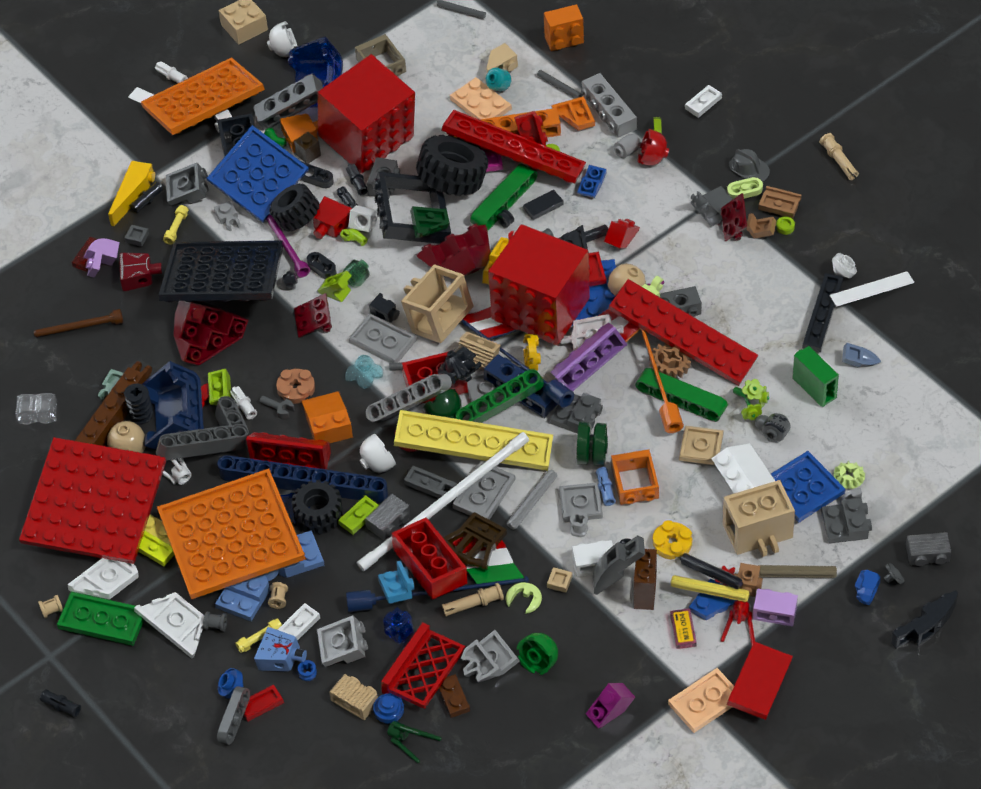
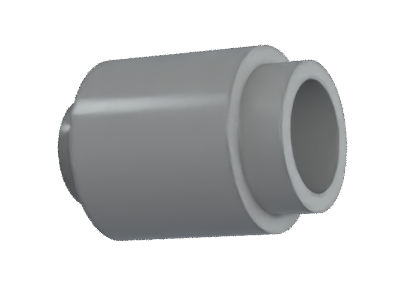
(627, 145)

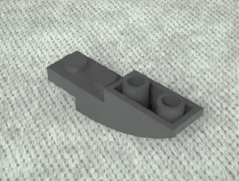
(614, 561)

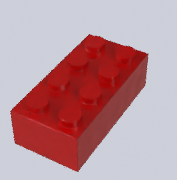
(429, 558)

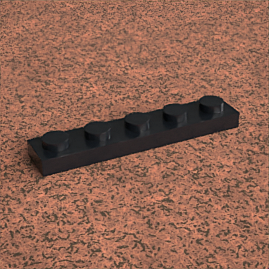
(822, 312)

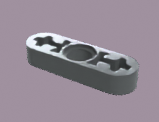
(233, 715)

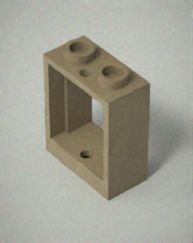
(381, 45)

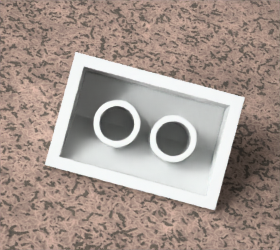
(742, 468)

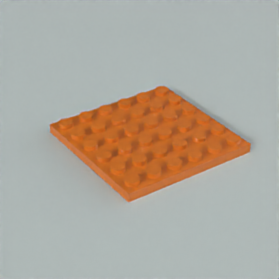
(230, 533)

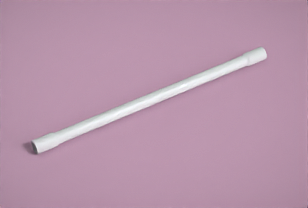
(513, 446)

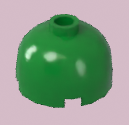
(537, 653)

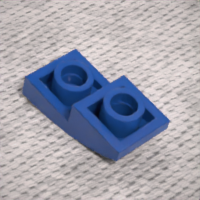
(592, 181)

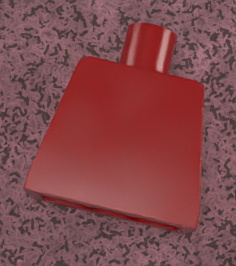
(330, 218)

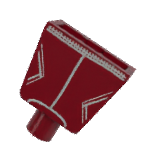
(137, 270)

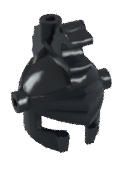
(459, 364)

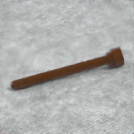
(114, 317)

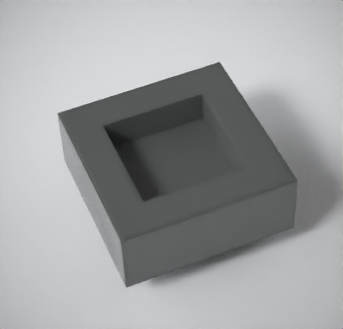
(136, 235)

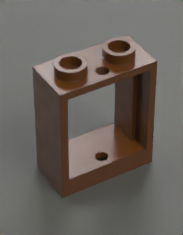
(645, 580)

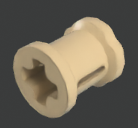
(277, 595)
(50, 606)

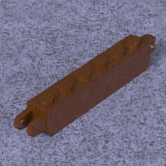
(113, 408)

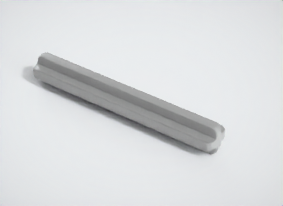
(531, 499)

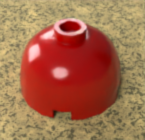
(653, 148)

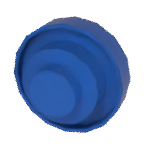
(229, 681)
(388, 708)

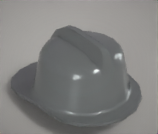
(749, 165)

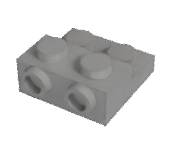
(342, 641)

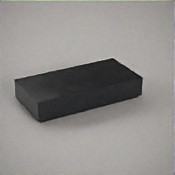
(543, 204)

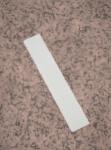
(872, 288)

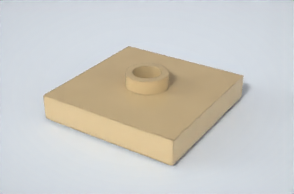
(700, 444)

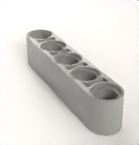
(416, 396)

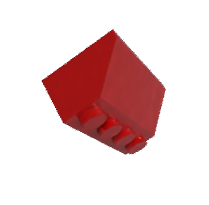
(289, 450)

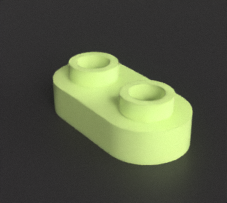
(749, 187)

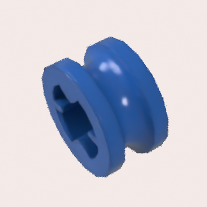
(308, 675)

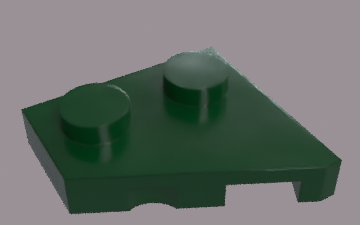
(428, 220)

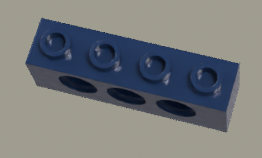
(497, 372)

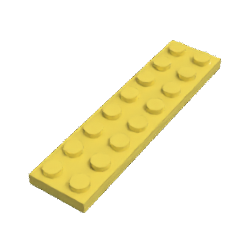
(470, 439)

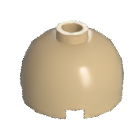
(621, 274)
(126, 436)

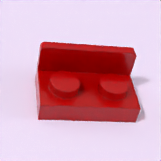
(530, 127)

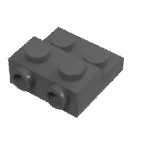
(186, 184)
(582, 409)
(846, 521)

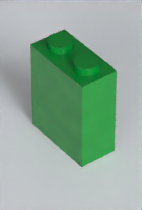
(815, 376)

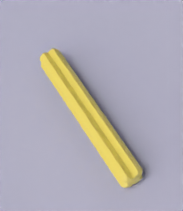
(709, 588)

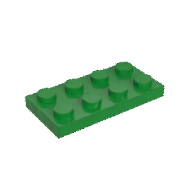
(100, 618)

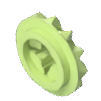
(846, 480)

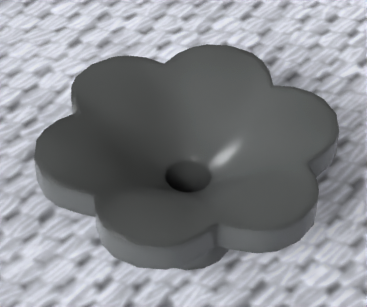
(893, 574)

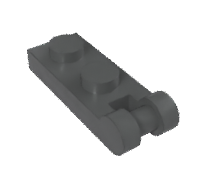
(428, 482)

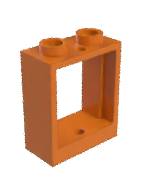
(640, 460)

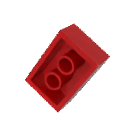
(424, 367)

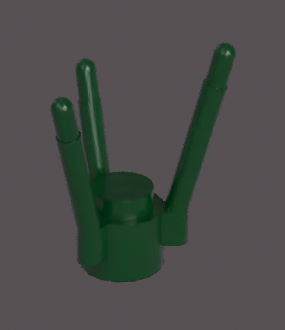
(400, 732)

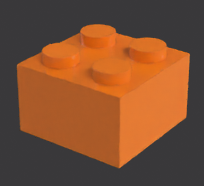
(563, 27)

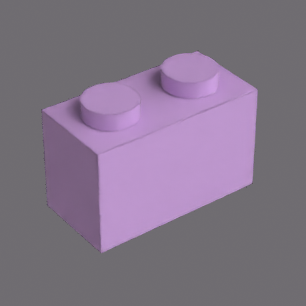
(775, 607)

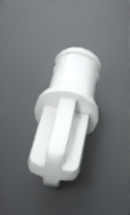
(170, 72)
(243, 402)

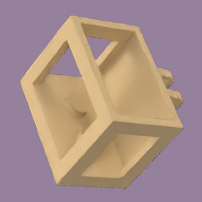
(433, 307)
(760, 518)

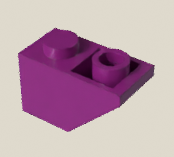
(610, 704)

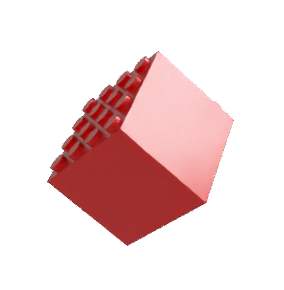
(366, 113)
(539, 284)

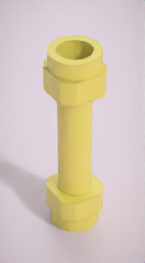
(170, 235)
(244, 644)

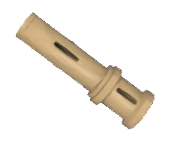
(835, 151)
(482, 597)

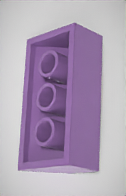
(589, 357)

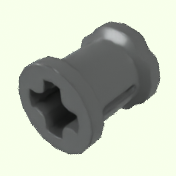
(215, 621)

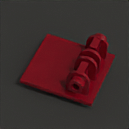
(734, 218)
(313, 315)

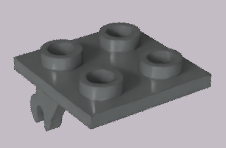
(710, 204)

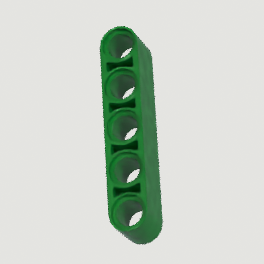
(504, 196)
(683, 394)
(509, 397)

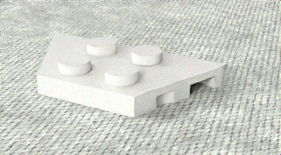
(104, 579)
(175, 620)

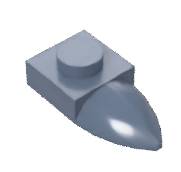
(858, 356)

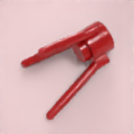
(740, 613)

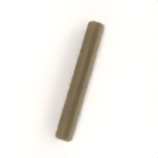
(798, 571)

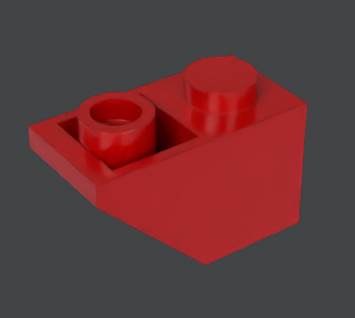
(621, 233)

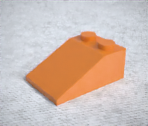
(328, 418)

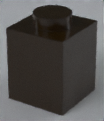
(307, 147)

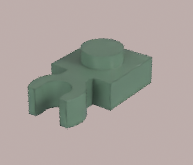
(109, 382)

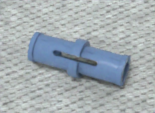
(605, 486)

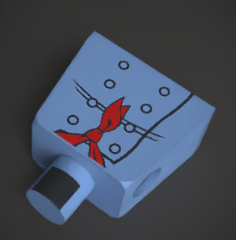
(278, 651)

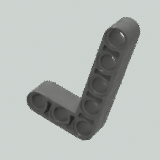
(227, 437)

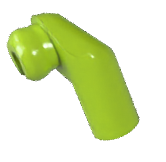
(353, 235)

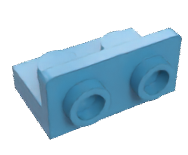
(396, 584)

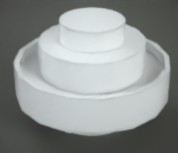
(843, 265)

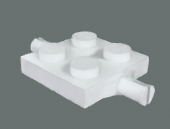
(586, 329)

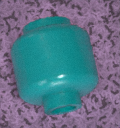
(498, 79)

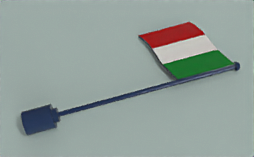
(500, 571)

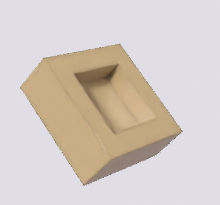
(559, 580)

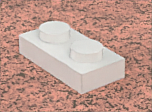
(703, 101)
(300, 621)

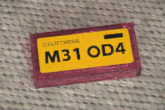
(683, 628)

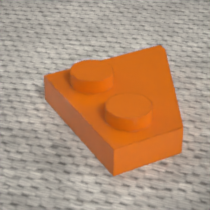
(575, 113)

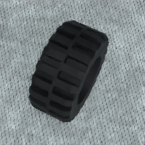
(452, 165)

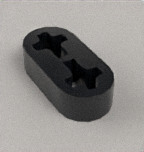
(324, 263)

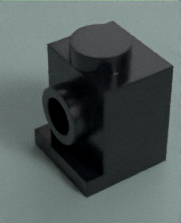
(384, 309)

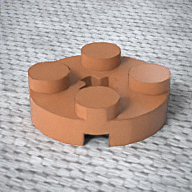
(295, 376)

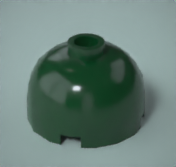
(444, 405)

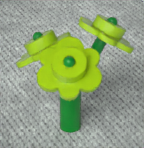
(752, 390)

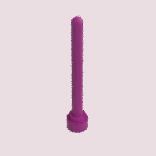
(301, 268)

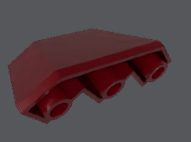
(460, 253)
(205, 330)

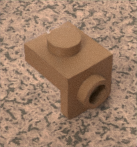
(760, 227)

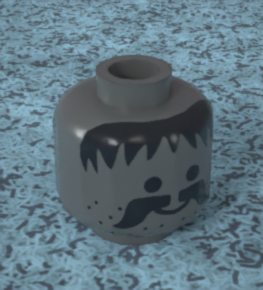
(776, 427)

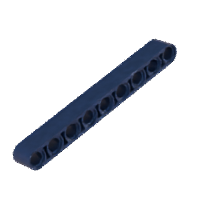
(293, 476)

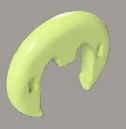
(528, 589)

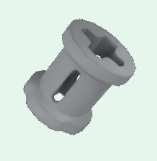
(579, 524)

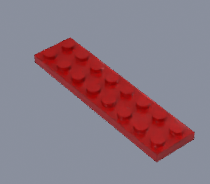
(513, 146)
(683, 332)

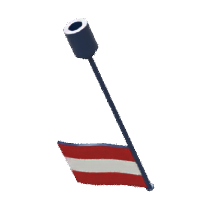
(486, 327)

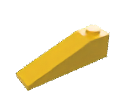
(137, 179)

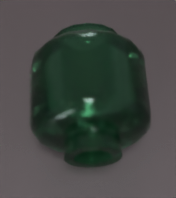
(359, 272)

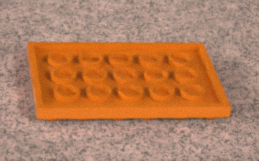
(202, 96)

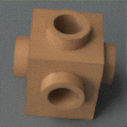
(750, 577)

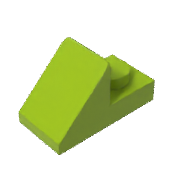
(336, 286)

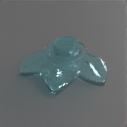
(364, 371)

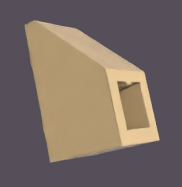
(503, 58)

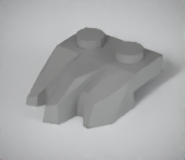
(488, 657)

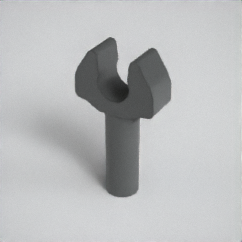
(281, 413)

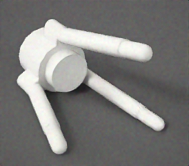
(180, 473)

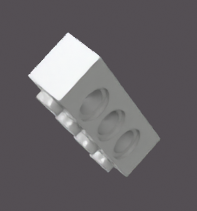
(609, 105)

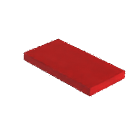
(759, 680)

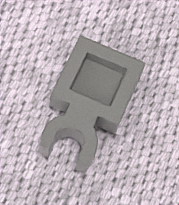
(227, 214)

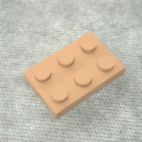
(480, 100)
(703, 700)

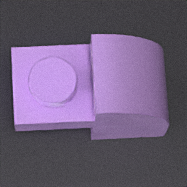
(100, 252)

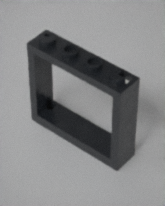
(398, 230)

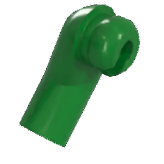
(271, 134)

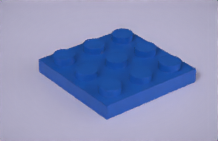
(808, 485)

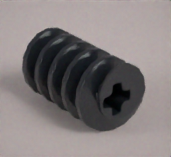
(138, 403)

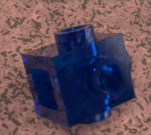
(398, 625)

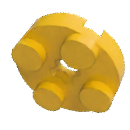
(531, 357)
(672, 530)

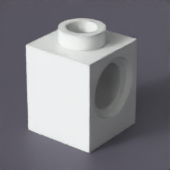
(356, 221)

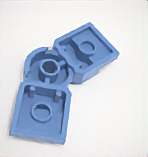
(247, 596)

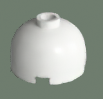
(281, 39)
(375, 455)

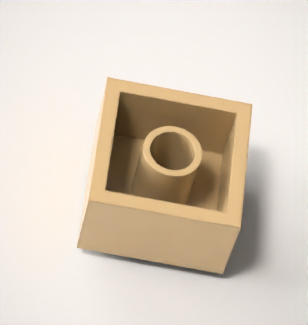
(243, 20)

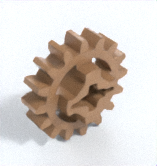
(670, 360)

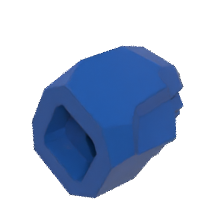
(867, 586)

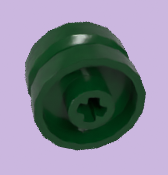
(595, 444)

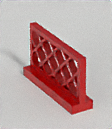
(406, 660)

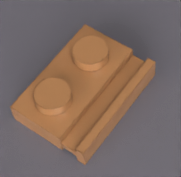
(779, 202)

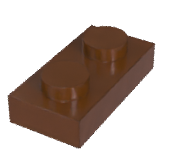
(453, 696)

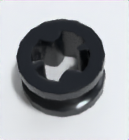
(505, 218)

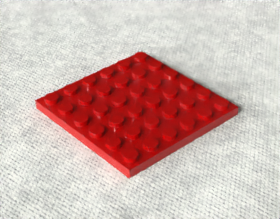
(93, 500)

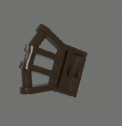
(481, 531)

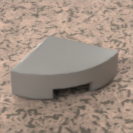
(856, 493)

